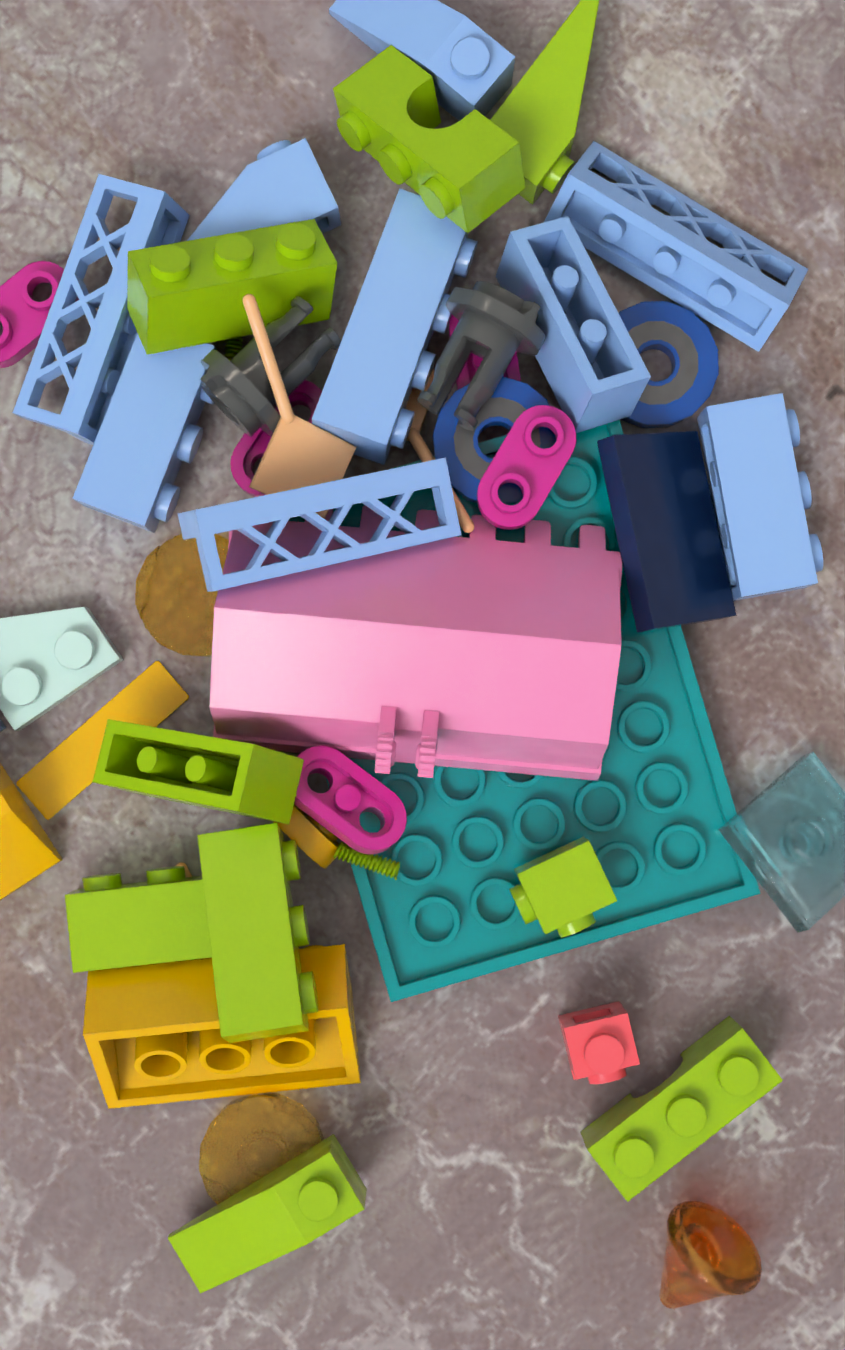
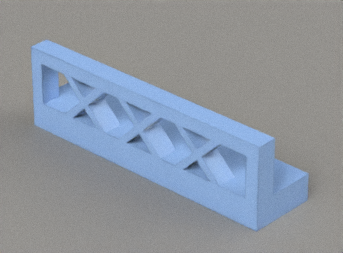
(673, 250)
(100, 361)
(315, 498)

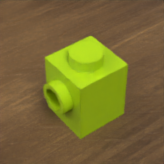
(563, 888)

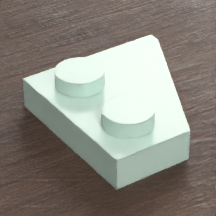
(49, 660)

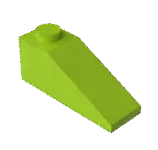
(547, 103)
(271, 1216)

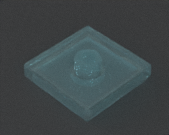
(795, 841)

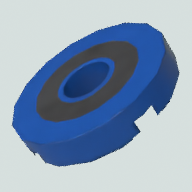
(692, 356)
(461, 447)

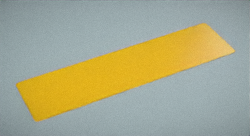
(73, 762)

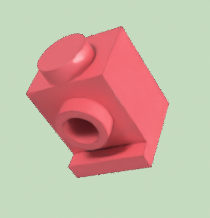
(599, 1043)

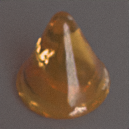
(720, 1264)

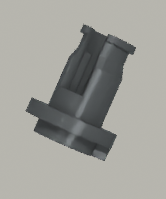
(491, 326)
(242, 385)

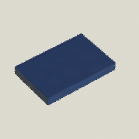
(666, 529)

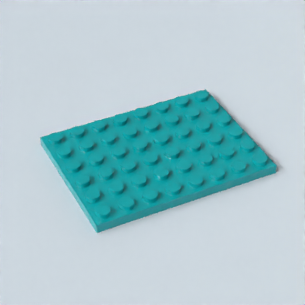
(646, 816)

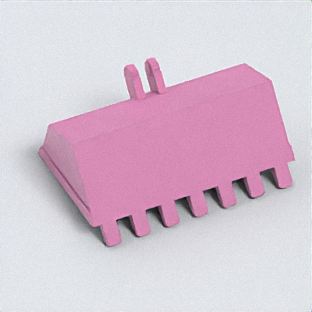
(425, 650)

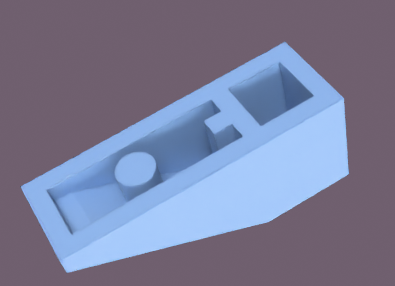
(465, 62)
(274, 191)

